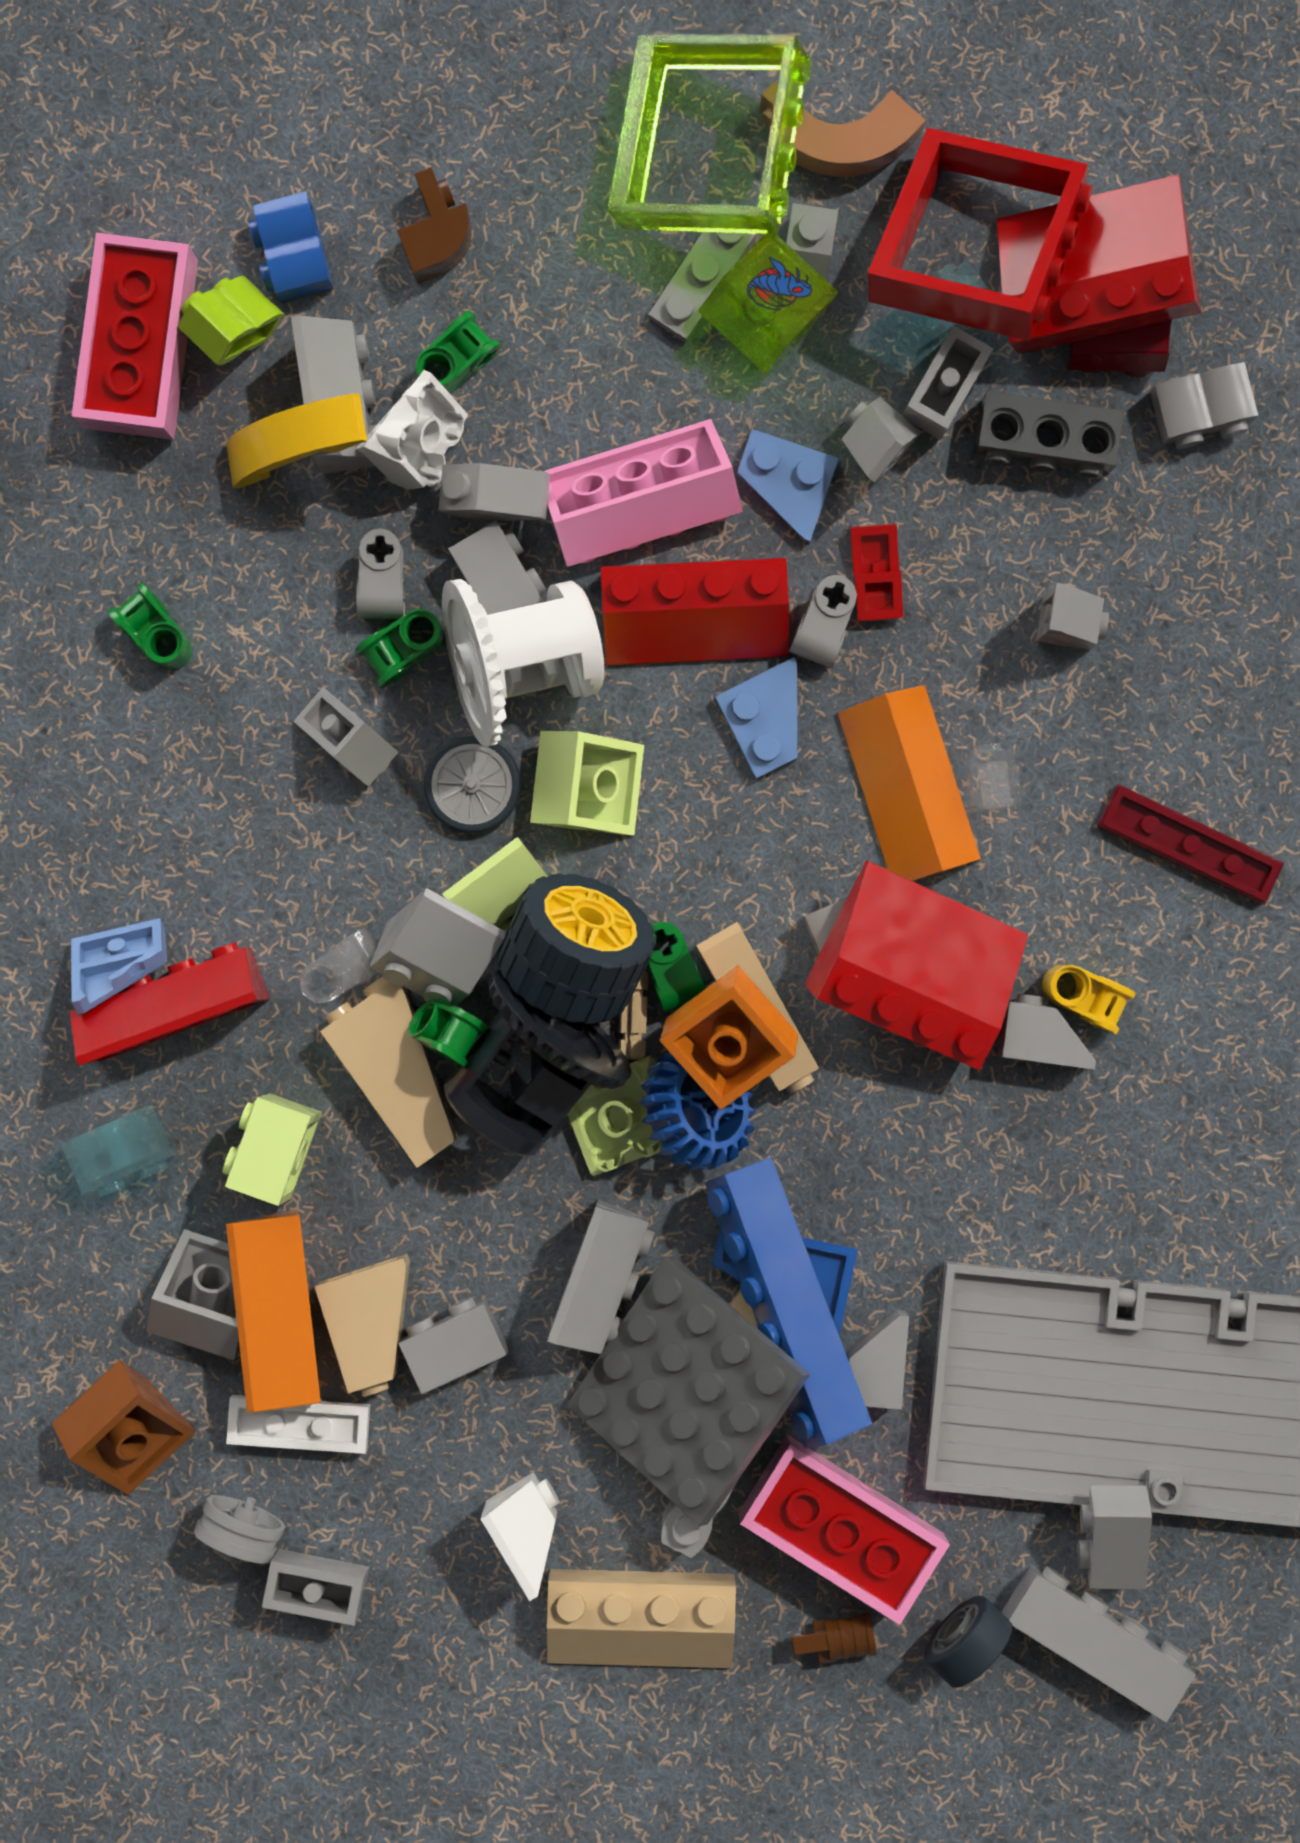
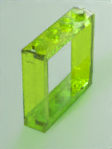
(641, 119)

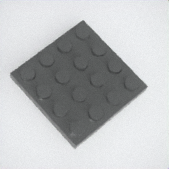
(688, 1390)

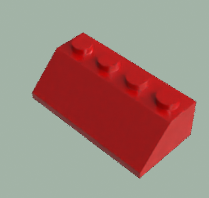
(695, 611)
(169, 1004)

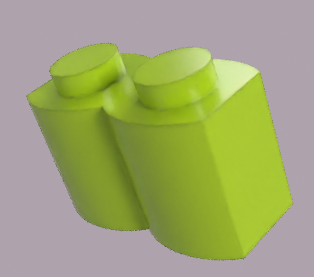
(229, 319)

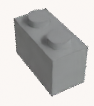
(947, 382)
(494, 571)
(453, 1344)
(1116, 1537)
(315, 1587)

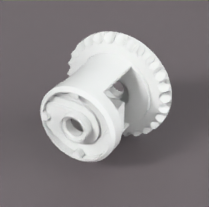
(519, 651)

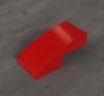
(876, 572)

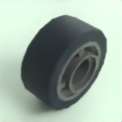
(968, 1641)

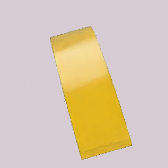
(294, 435)

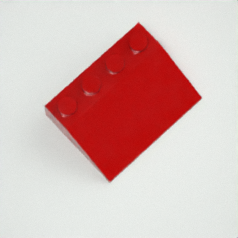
(1123, 272)
(919, 965)

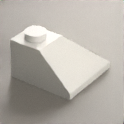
(522, 1528)

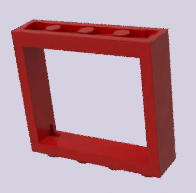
(963, 303)

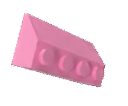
(641, 492)

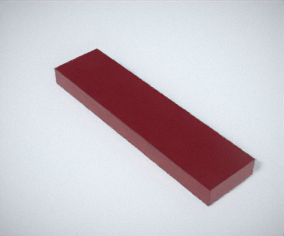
(1190, 844)

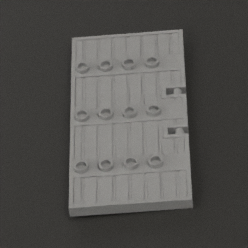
(1059, 1394)

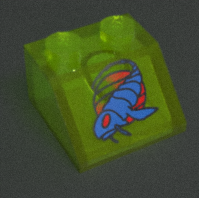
(768, 302)

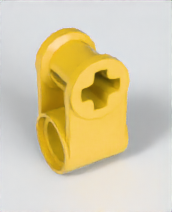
(1095, 997)

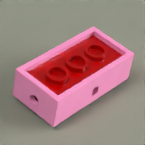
(131, 336)
(843, 1529)

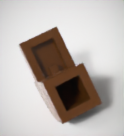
(443, 238)

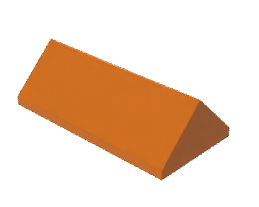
(908, 784)
(273, 1312)

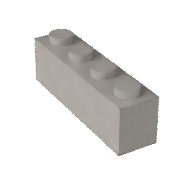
(1098, 1642)

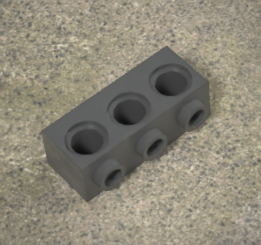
(1066, 419)

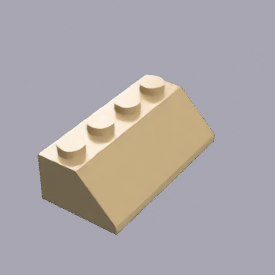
(641, 1618)

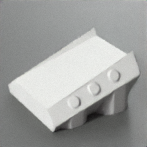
(416, 434)

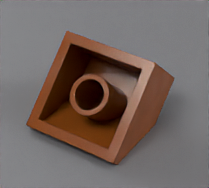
(121, 1428)

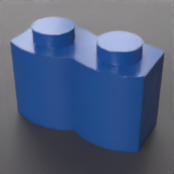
(291, 247)

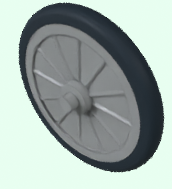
(472, 785)

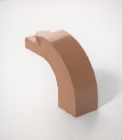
(854, 146)

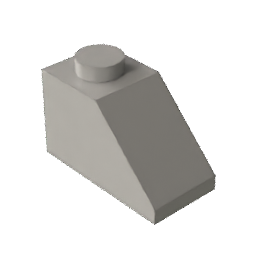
(812, 235)
(878, 437)
(493, 492)
(1071, 618)
(346, 737)
(1040, 1035)
(880, 1362)

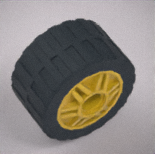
(576, 948)

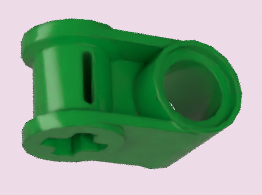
(460, 348)
(148, 623)
(399, 646)
(674, 974)
(446, 1030)

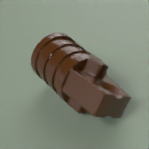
(837, 1639)

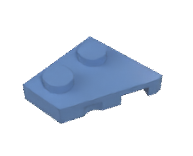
(788, 479)
(764, 717)
(114, 960)

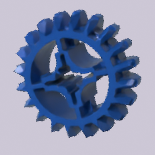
(689, 1121)

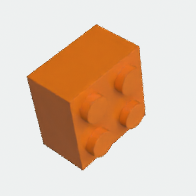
(729, 1037)

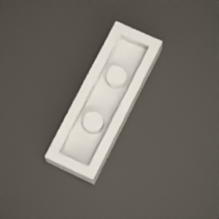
(305, 1427)

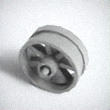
(239, 1529)

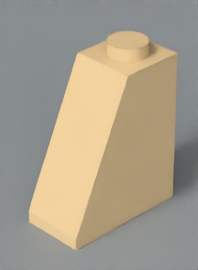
(366, 1322)

